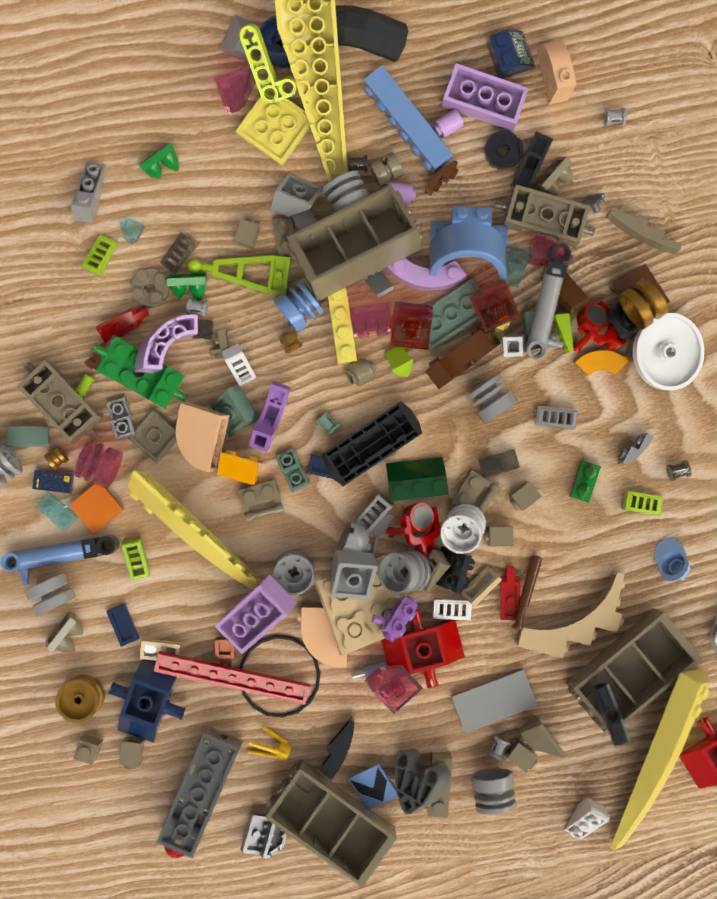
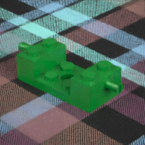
(118, 364)

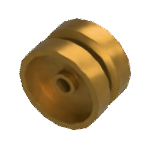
(643, 304)
(77, 709)

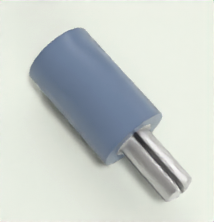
(368, 669)

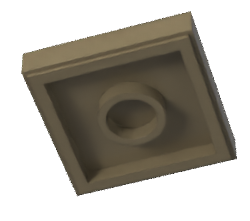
(154, 436)

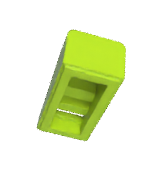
(94, 251)
(563, 328)
(628, 500)
(140, 548)

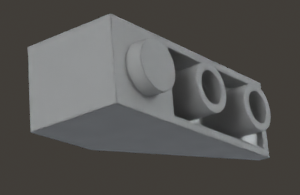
(88, 193)

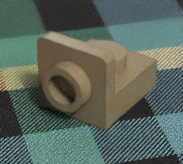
(222, 341)

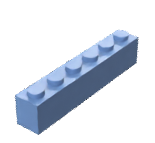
(407, 119)

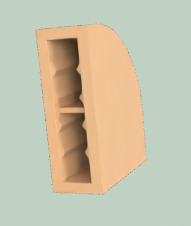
(556, 71)
(201, 435)
(319, 637)

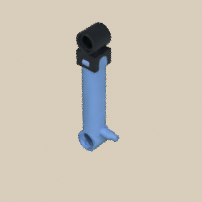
(57, 554)

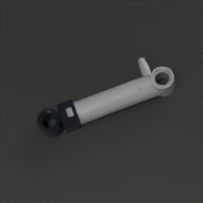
(547, 301)

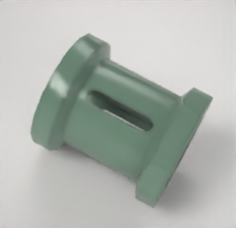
(327, 423)

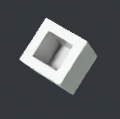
(514, 345)

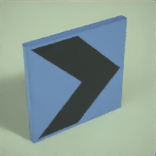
(373, 786)

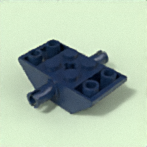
(137, 716)

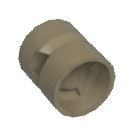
(385, 169)

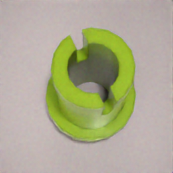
(84, 385)

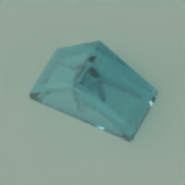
(516, 264)

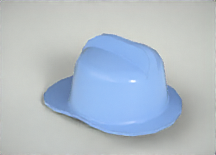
(672, 560)

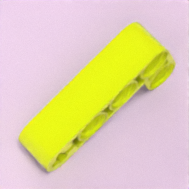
(264, 63)

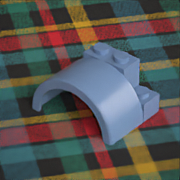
(468, 235)

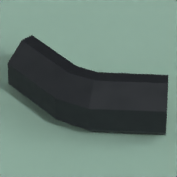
(370, 31)
(371, 443)

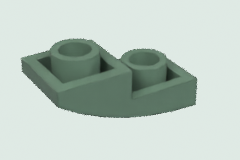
(27, 436)
(292, 470)

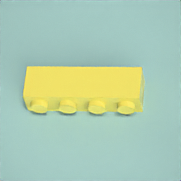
(342, 327)

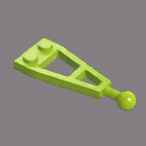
(278, 272)

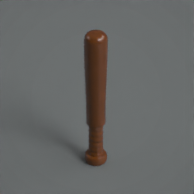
(528, 587)

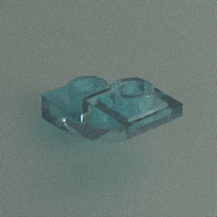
(57, 512)

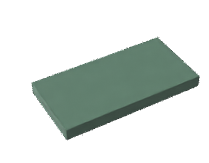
(452, 314)

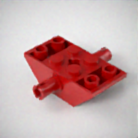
(442, 643)
(702, 757)

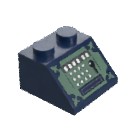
(509, 53)

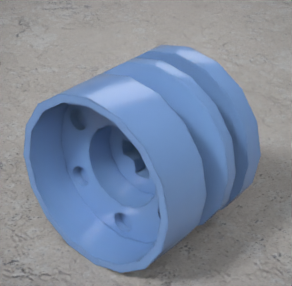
(298, 306)

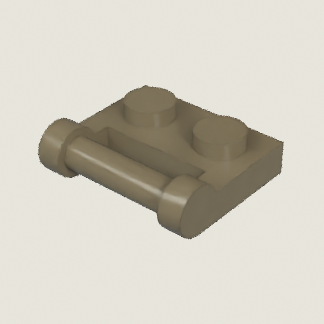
(472, 488)
(257, 495)

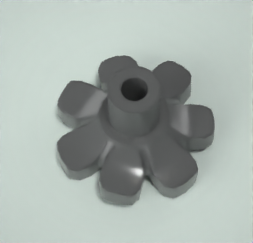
(594, 201)

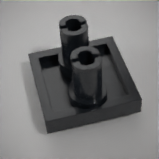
(456, 574)

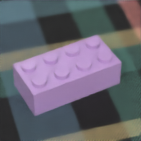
(484, 97)
(256, 614)

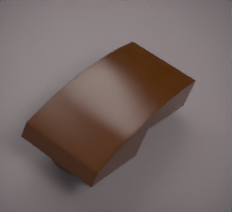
(447, 172)

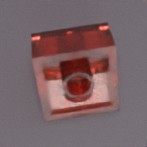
(494, 305)
(411, 325)

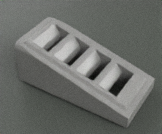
(573, 417)
(383, 500)

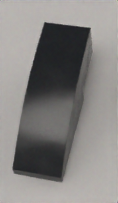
(532, 160)
(338, 750)

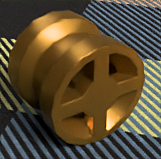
(290, 342)
(56, 458)

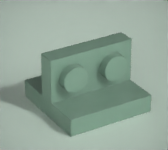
(238, 407)

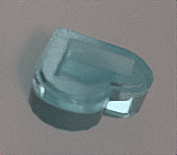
(131, 229)

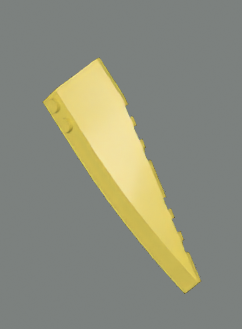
(312, 50)
(188, 527)
(664, 750)

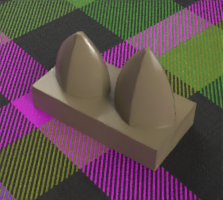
(559, 169)
(283, 229)
(58, 638)

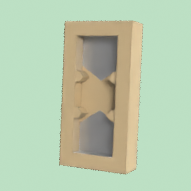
(481, 586)
(151, 647)

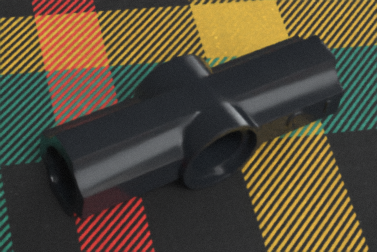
(614, 725)

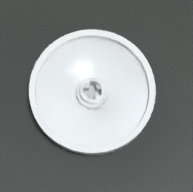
(669, 352)

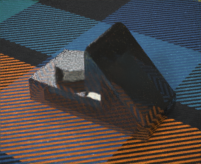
(498, 463)

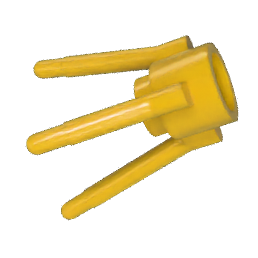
(279, 752)

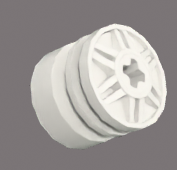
(456, 535)

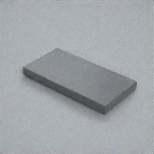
(494, 700)

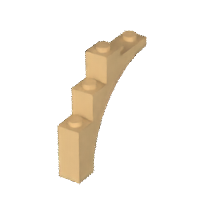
(581, 629)

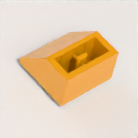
(239, 468)

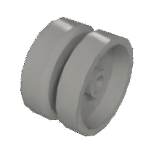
(50, 594)

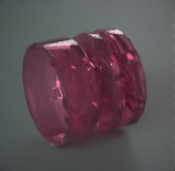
(97, 463)

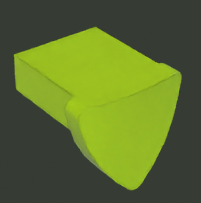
(400, 362)

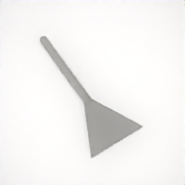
(379, 528)

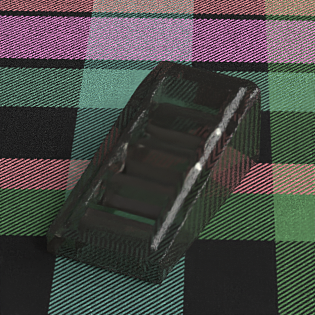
(174, 248)

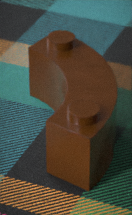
(459, 360)

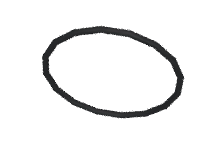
(317, 679)

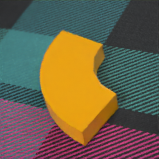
(601, 360)

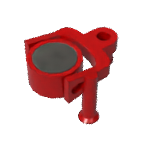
(591, 321)
(418, 518)

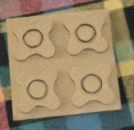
(352, 617)

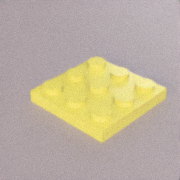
(274, 127)

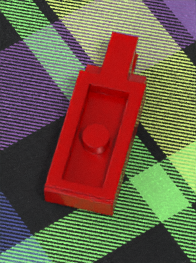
(122, 323)
(509, 594)

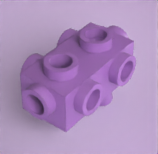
(394, 622)

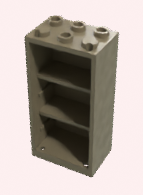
(355, 242)
(635, 667)
(331, 823)

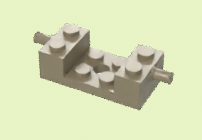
(526, 209)
(74, 417)

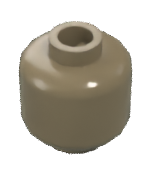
(360, 372)

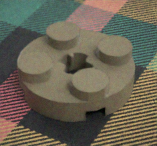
(143, 278)

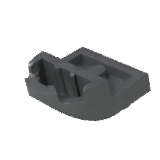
(262, 836)

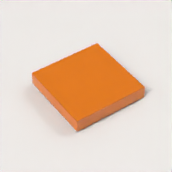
(96, 508)

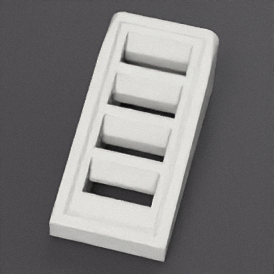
(234, 354)
(436, 607)

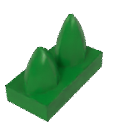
(166, 156)
(196, 282)
(585, 481)

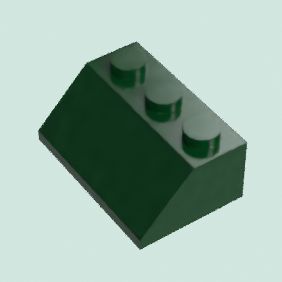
(417, 479)

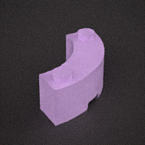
(419, 277)
(153, 348)

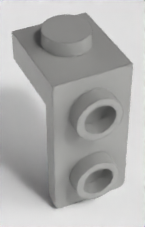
(378, 283)

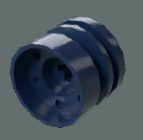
(274, 43)

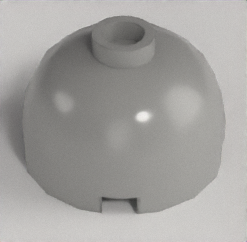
(354, 539)

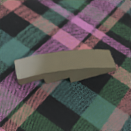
(637, 228)

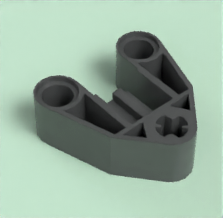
(415, 790)

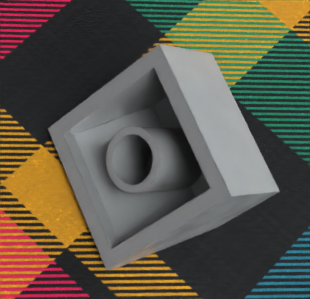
(352, 574)

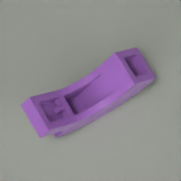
(271, 417)

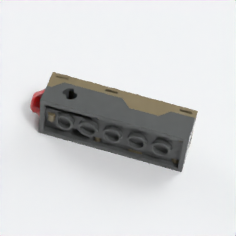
(198, 793)

